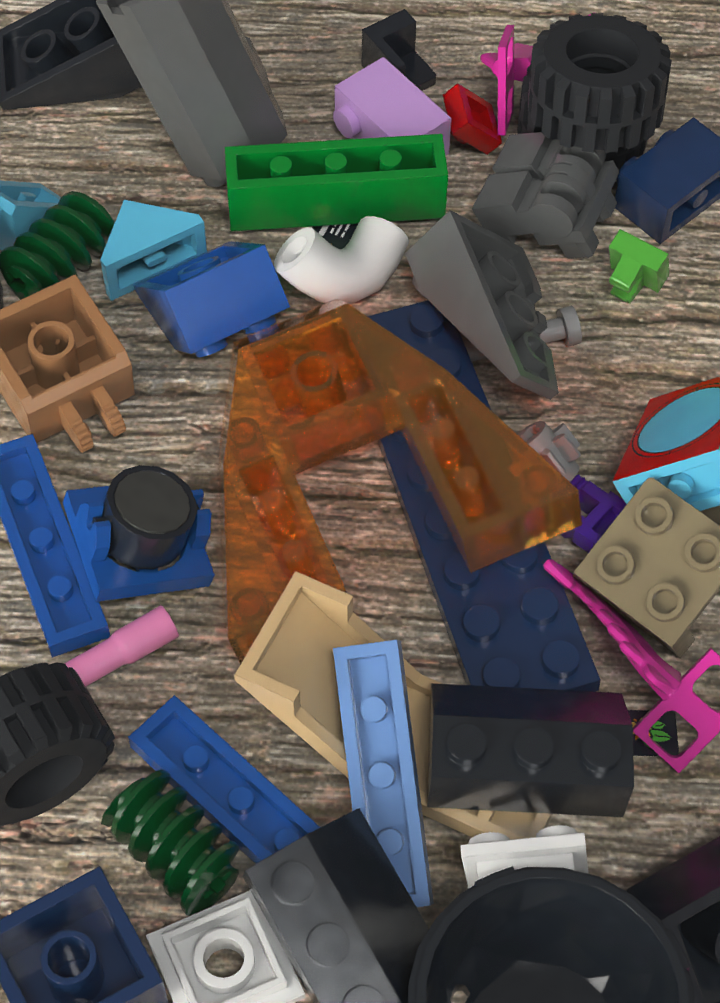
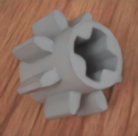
(555, 446)

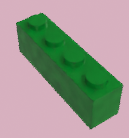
(336, 182)

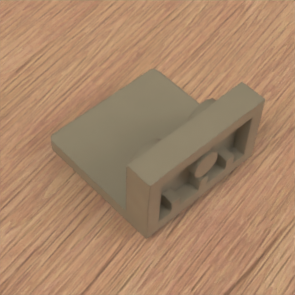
(657, 565)

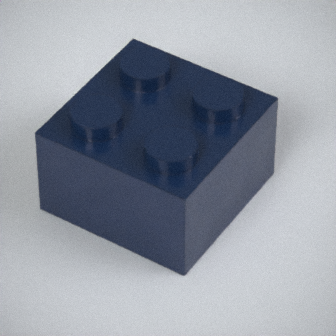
(76, 949)

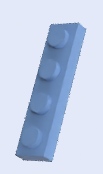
(383, 757)

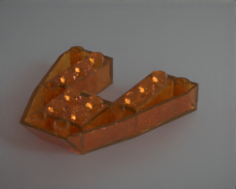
(332, 387)

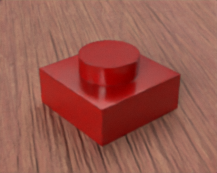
(472, 119)

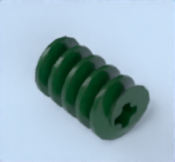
(56, 244)
(172, 843)

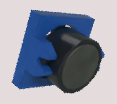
(144, 523)

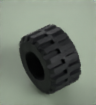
(598, 82)
(48, 739)

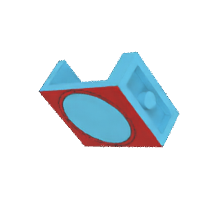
(677, 446)

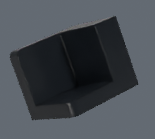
(396, 42)

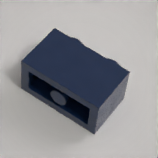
(671, 181)

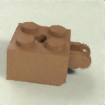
(62, 364)

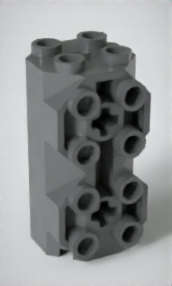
(198, 78)

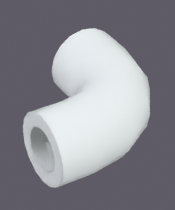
(344, 273)

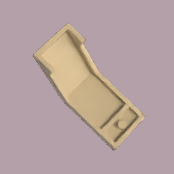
(295, 679)

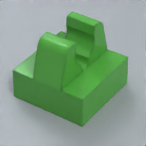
(636, 266)

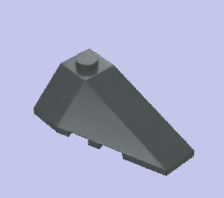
(488, 295)

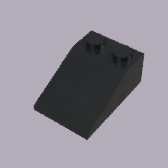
(62, 58)

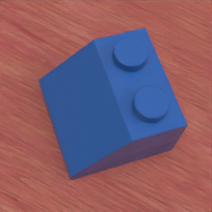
(215, 297)

